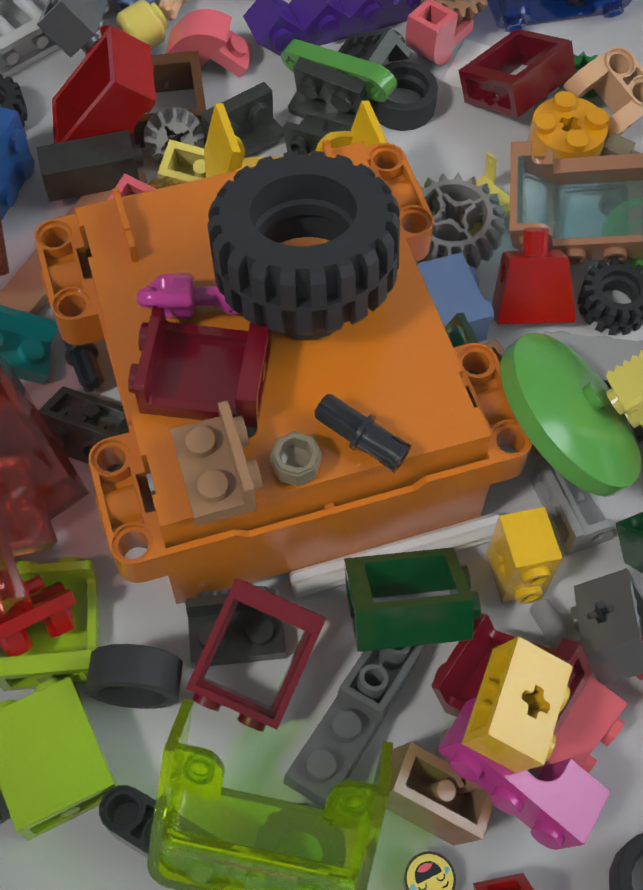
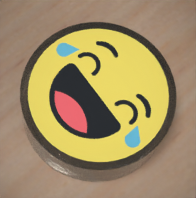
(429, 872)

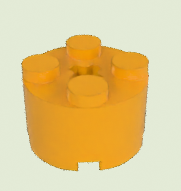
(568, 127)

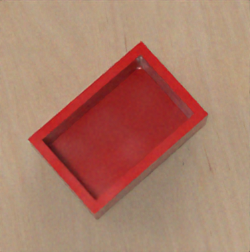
(106, 89)

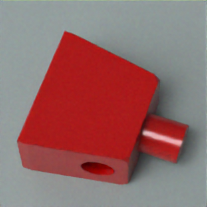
(534, 283)

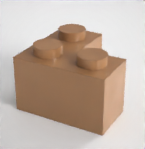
(435, 796)

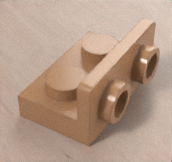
(215, 467)

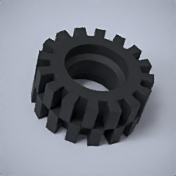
(604, 311)

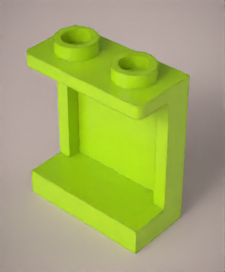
(64, 654)
(50, 759)

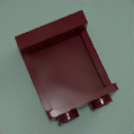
(195, 367)
(464, 670)

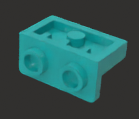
(26, 343)

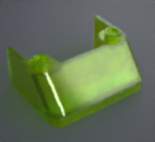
(256, 842)

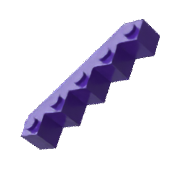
(321, 21)

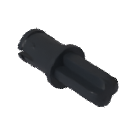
(85, 365)
(362, 432)

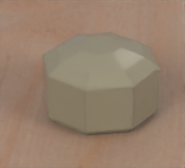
(296, 458)

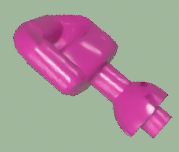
(180, 296)

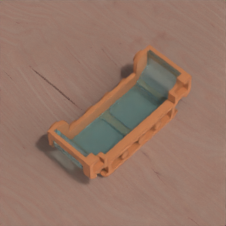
(583, 201)

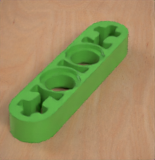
(378, 79)

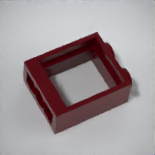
(548, 67)
(252, 712)

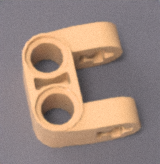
(618, 82)

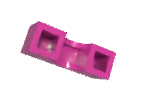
(556, 805)

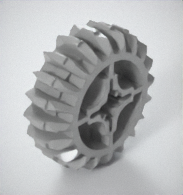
(457, 209)

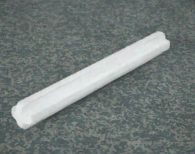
(332, 572)

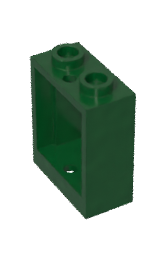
(416, 619)

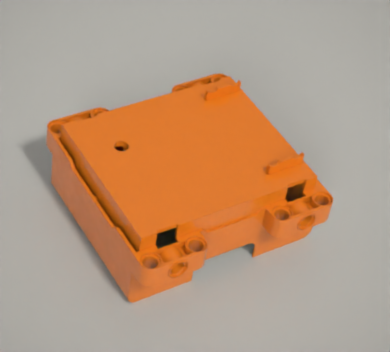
(385, 366)

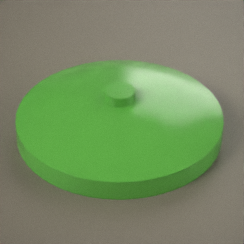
(569, 415)

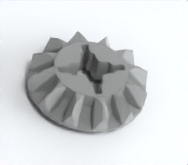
(177, 120)

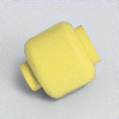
(143, 22)

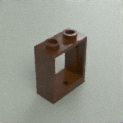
(175, 73)

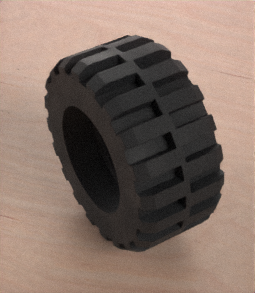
(304, 284)

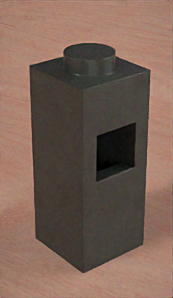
(88, 164)

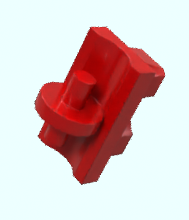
(42, 603)

